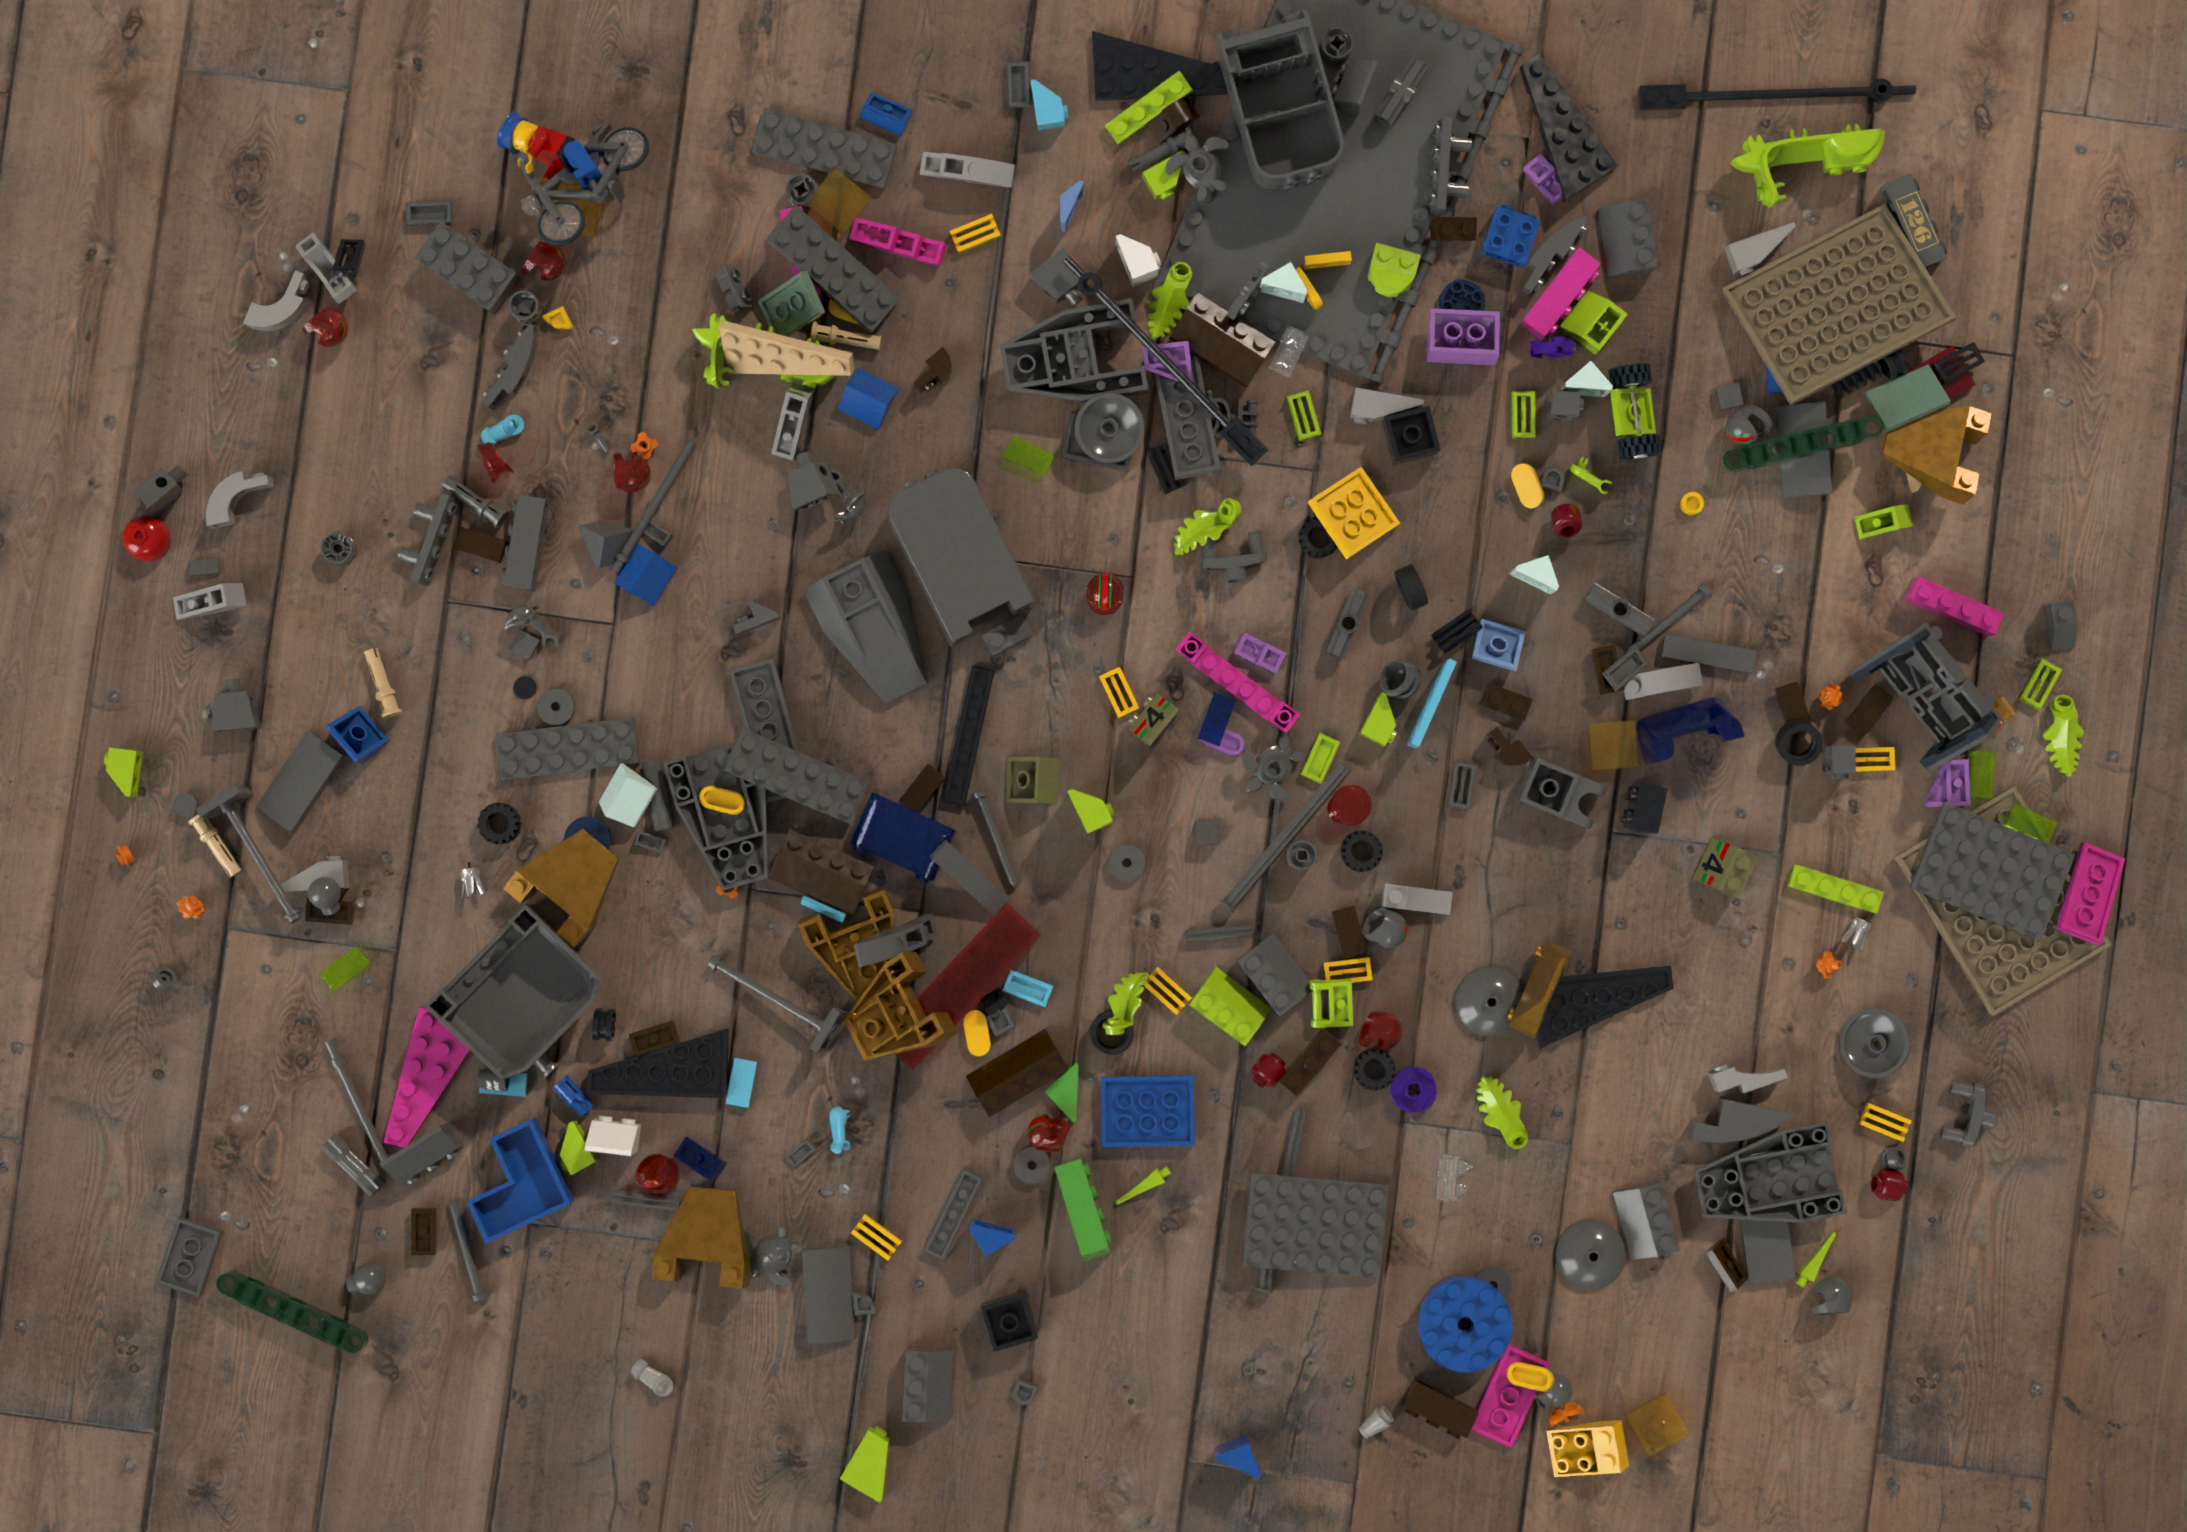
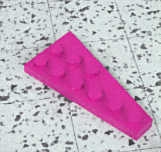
(428, 1069)

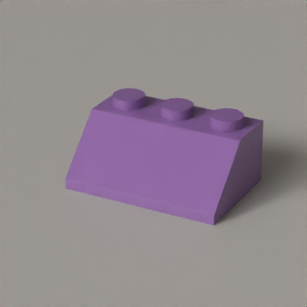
(1463, 336)

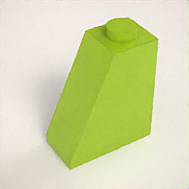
(869, 1464)

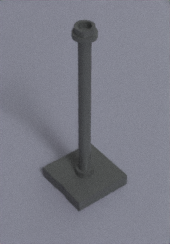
(225, 804)
(826, 1029)

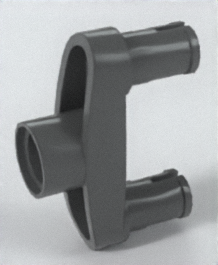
(1235, 565)
(1977, 1117)

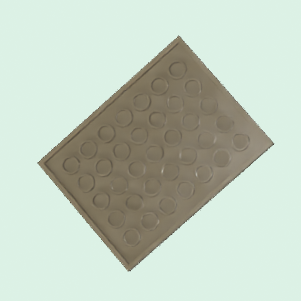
(1838, 304)
(1995, 959)

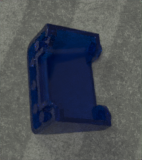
(1658, 730)
(901, 836)

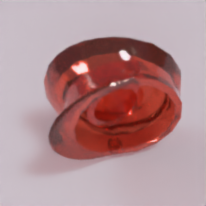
(492, 462)
(1349, 805)

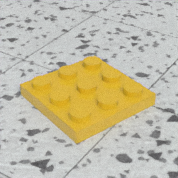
(1353, 512)

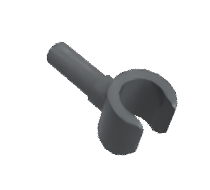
(596, 434)

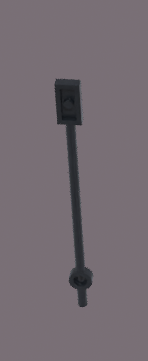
(1675, 96)
(1234, 431)

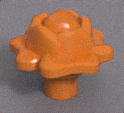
(1831, 696)
(190, 907)
(1827, 964)

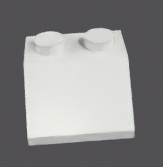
(1138, 260)
(613, 1136)

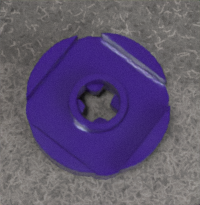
(1555, 349)
(1426, 1086)

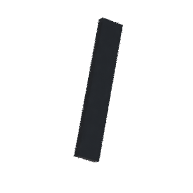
(968, 735)

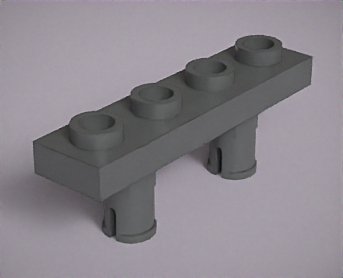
(1439, 175)
(437, 531)

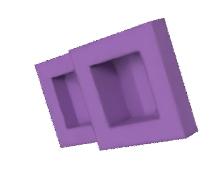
(1542, 176)
(1259, 652)

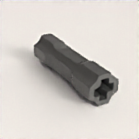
(661, 811)
(365, 1177)

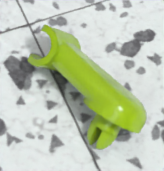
(1581, 471)

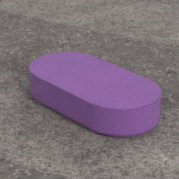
(1231, 743)

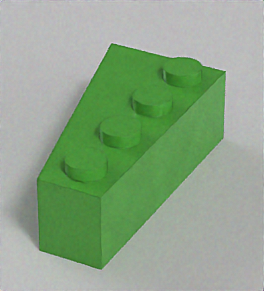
(1082, 1209)

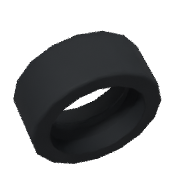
(1411, 587)
(1812, 752)
(1110, 1050)

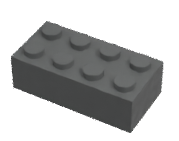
(467, 268)

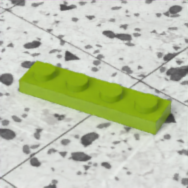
(1148, 108)
(1835, 889)

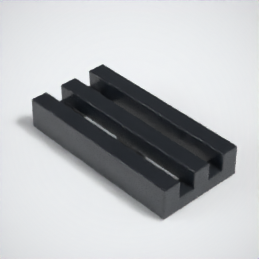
(347, 268)
(1941, 372)
(1157, 450)
(1455, 628)

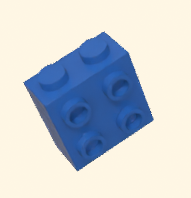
(1510, 236)

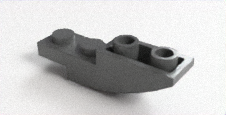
(1557, 246)
(520, 359)
(894, 941)

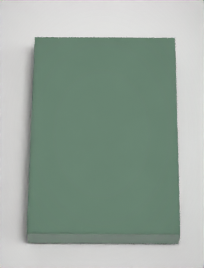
(792, 305)
(1907, 398)

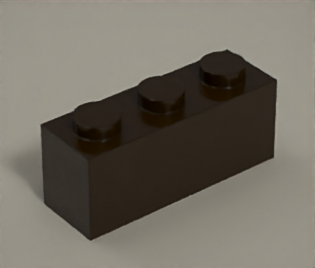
(1310, 1061)
(1439, 1409)

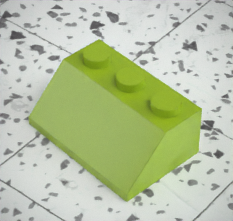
(1091, 810)
(1230, 1006)

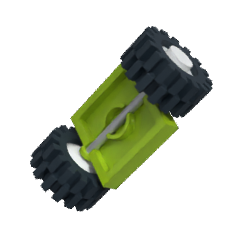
(1633, 411)

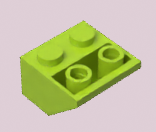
(1593, 321)

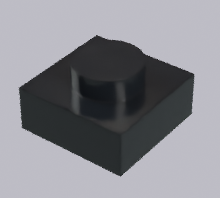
(994, 1001)

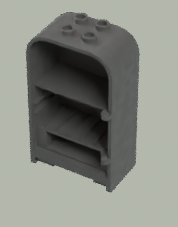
(1281, 102)
(957, 552)

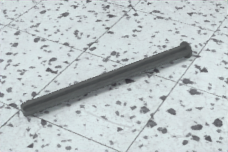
(1285, 837)
(1289, 1169)

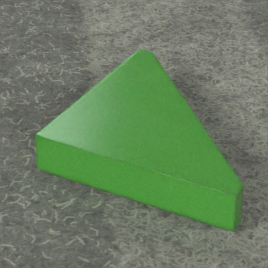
(1065, 1092)

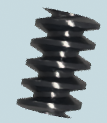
(1859, 376)

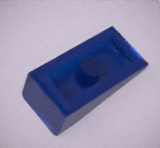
(1216, 719)
(700, 1159)

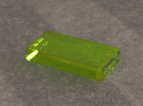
(1028, 456)
(1981, 774)
(2030, 823)
(345, 968)

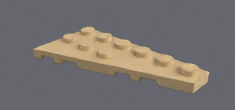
(764, 352)

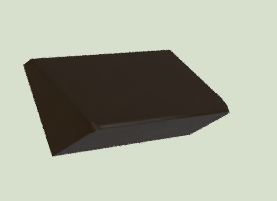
(922, 788)

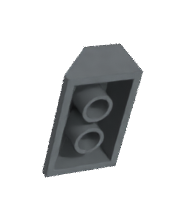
(1627, 238)
(1275, 974)
(423, 1154)
(1646, 1220)
(927, 1384)

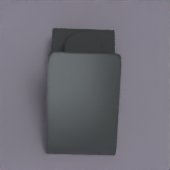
(761, 617)

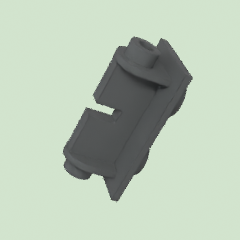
(731, 279)

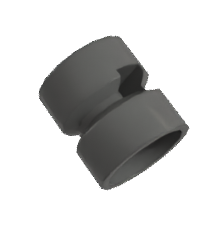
(526, 307)
(1301, 855)

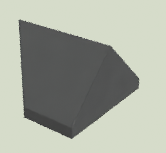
(604, 541)

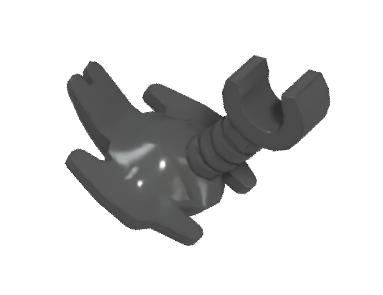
(853, 506)
(524, 615)

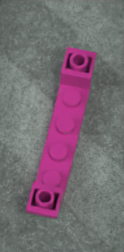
(1237, 683)

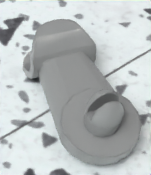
(655, 1380)

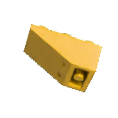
(1588, 1449)

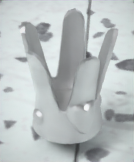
(467, 877)
(1861, 928)

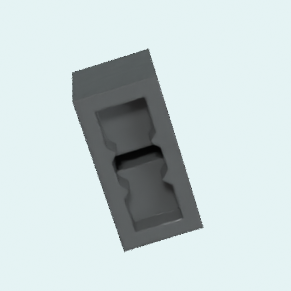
(1563, 406)
(1838, 761)

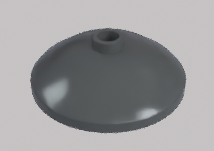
(1114, 444)
(1473, 996)
(1860, 1039)
(1578, 1243)

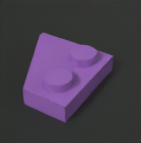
(1177, 351)
(1950, 785)

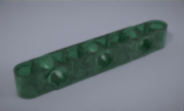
(1803, 444)
(292, 1311)

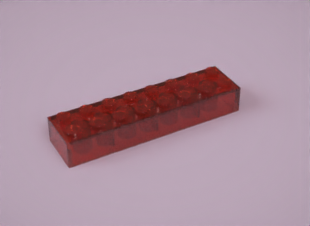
(975, 971)

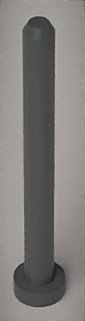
(1703, 593)
(995, 836)
(467, 1252)

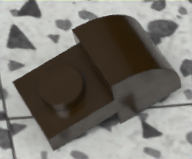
(1172, 119)
(939, 368)
(1511, 754)

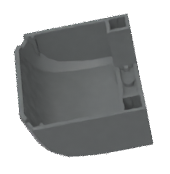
(522, 979)

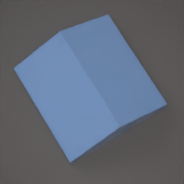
(1068, 204)
(1498, 645)

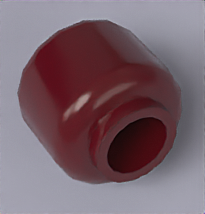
(1566, 520)
(1268, 1070)
(1889, 1185)

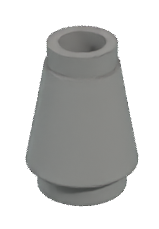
(1376, 1422)

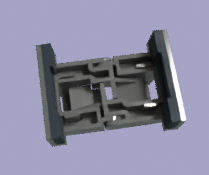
(1913, 669)

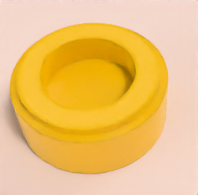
(1692, 503)

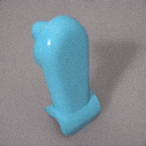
(509, 427)
(838, 1120)

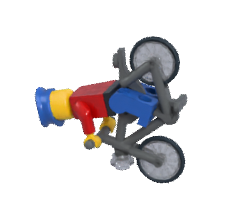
(570, 164)

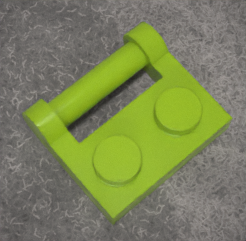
(1338, 1000)

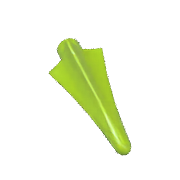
(1154, 1179)
(1811, 1267)

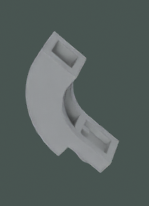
(322, 262)
(282, 312)
(228, 493)
(1663, 681)

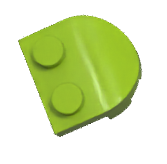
(1392, 270)

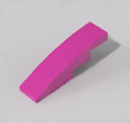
(897, 241)

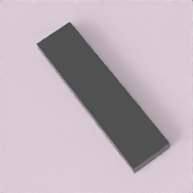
(1708, 653)
(969, 877)
(953, 1214)

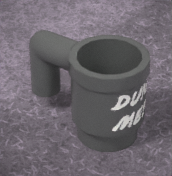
(490, 1081)

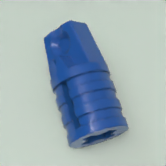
(573, 1096)

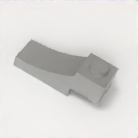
(1416, 899)
(1727, 1077)

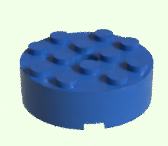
(1468, 1347)

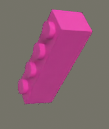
(1560, 293)
(1953, 606)

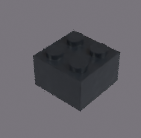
(1411, 435)
(1644, 807)
(1009, 1321)

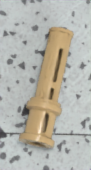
(833, 332)
(385, 693)
(209, 834)

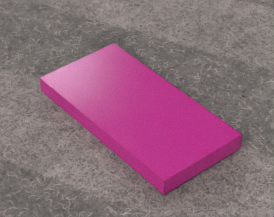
(2090, 893)
(1505, 1404)

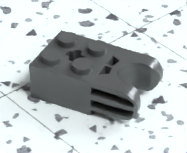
(1564, 794)

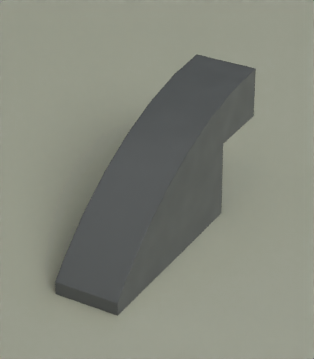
(1737, 1122)

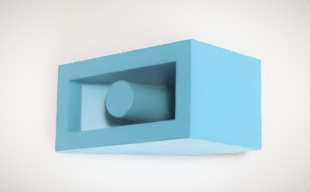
(1048, 107)

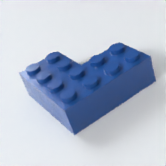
(533, 1183)

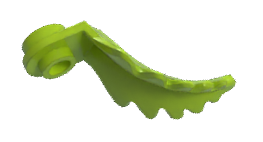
(1170, 299)
(1206, 526)
(2064, 735)
(1125, 1002)
(1502, 1112)

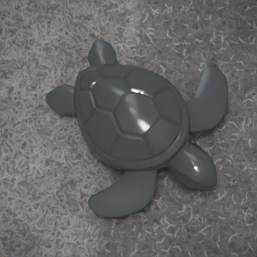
(1200, 164)
(1271, 768)
(772, 1255)

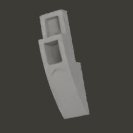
(967, 169)

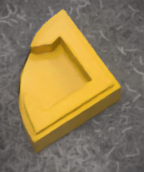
(559, 319)

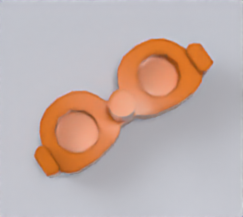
(1558, 1415)

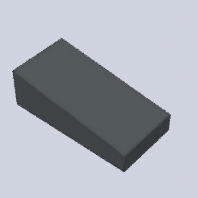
(658, 534)
(204, 567)
(649, 841)
(800, 1152)

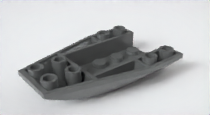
(871, 624)
(730, 843)
(1774, 1179)

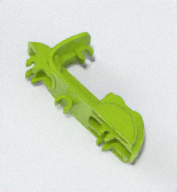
(1837, 151)
(714, 373)

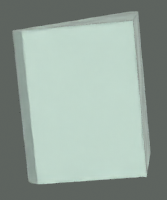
(1284, 284)
(1588, 382)
(1538, 574)
(627, 796)

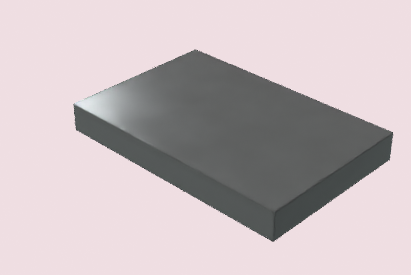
(1073, 451)
(1767, 1251)
(189, 1256)

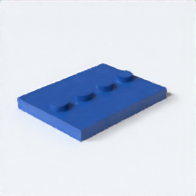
(1147, 1111)

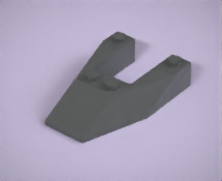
(1060, 357)

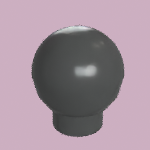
(325, 895)
(366, 1279)
(1557, 1395)

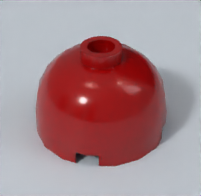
(146, 538)

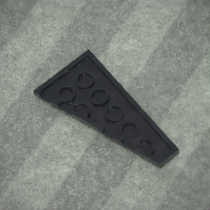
(1133, 70)
(1567, 136)
(1593, 997)
(679, 1070)

